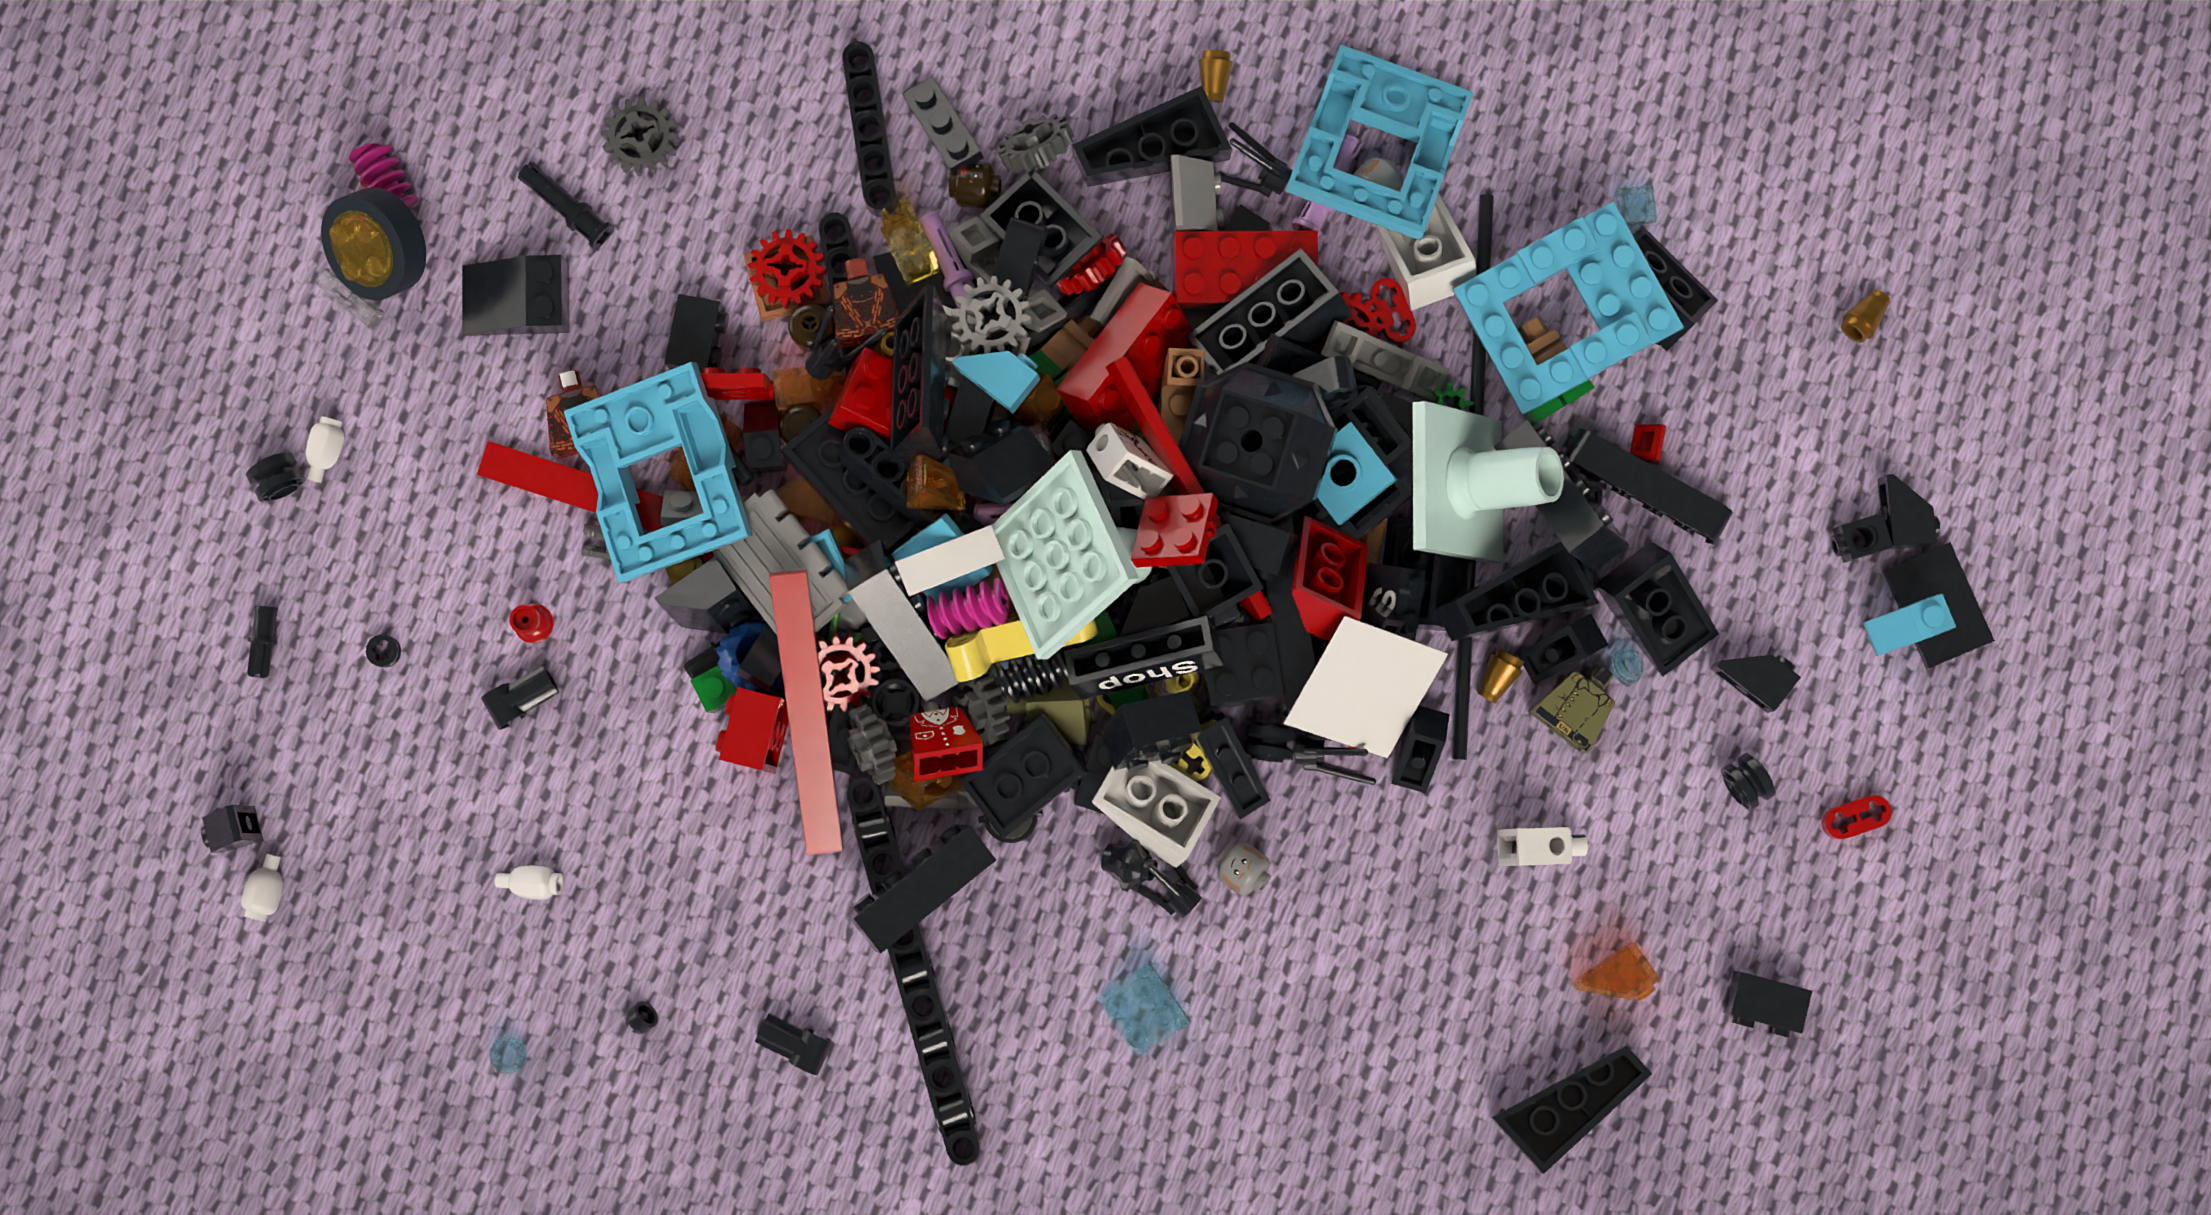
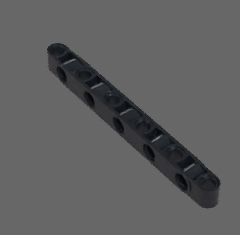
(915, 978)

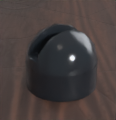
(636, 1023)

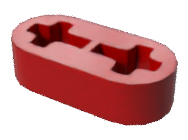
(1400, 308)
(1853, 809)

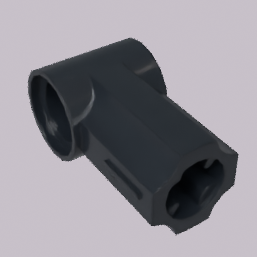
(517, 698)
(798, 1045)

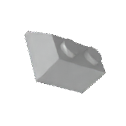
(1194, 194)

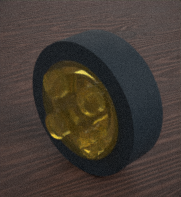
(373, 243)

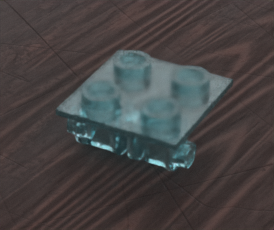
(1143, 1010)

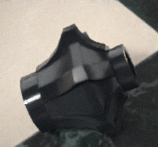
(1128, 864)

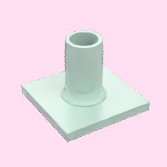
(1467, 483)
(1063, 555)

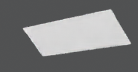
(950, 560)

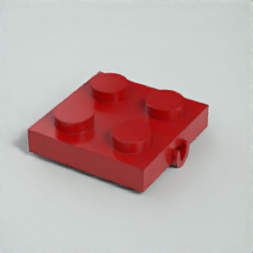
(741, 386)
(1175, 530)

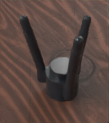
(1274, 172)
(826, 356)
(1311, 751)
(1180, 896)

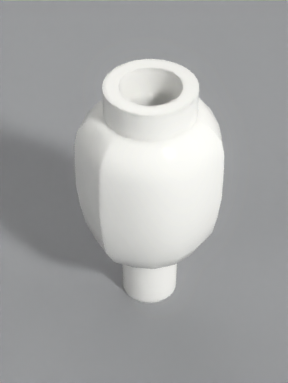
(323, 447)
(531, 882)
(263, 890)

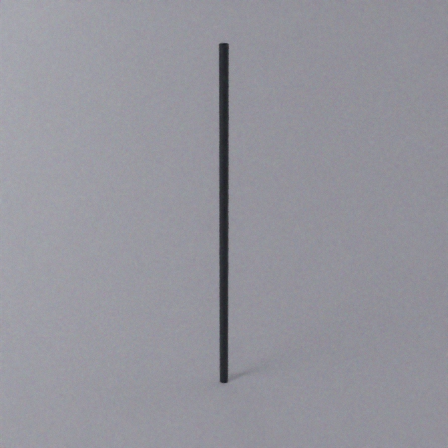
(1477, 389)

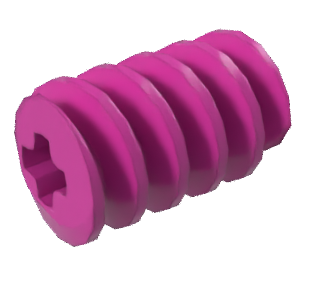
(377, 171)
(969, 611)

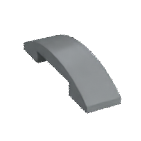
(979, 253)
(1385, 360)

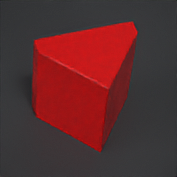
(1648, 442)

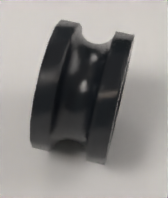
(374, 657)

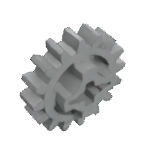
(997, 302)

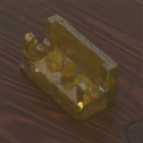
(908, 243)

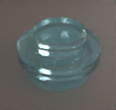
(1626, 666)
(508, 1055)

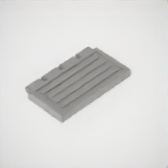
(778, 548)

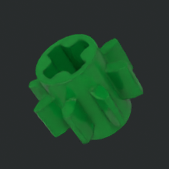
(1460, 404)

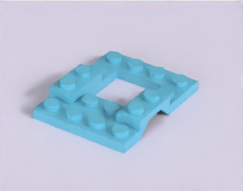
(1396, 103)
(1611, 282)
(641, 424)

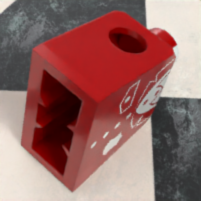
(943, 743)

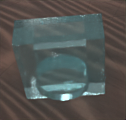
(1637, 205)

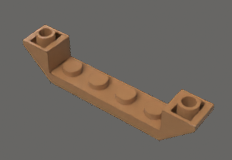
(1178, 384)

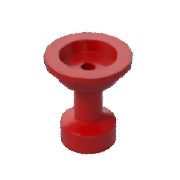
(531, 622)

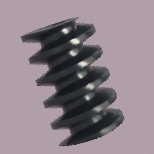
(1032, 674)

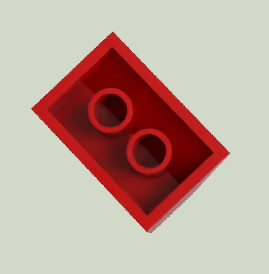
(1328, 577)

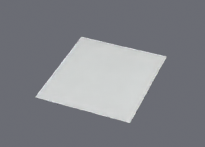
(1365, 687)

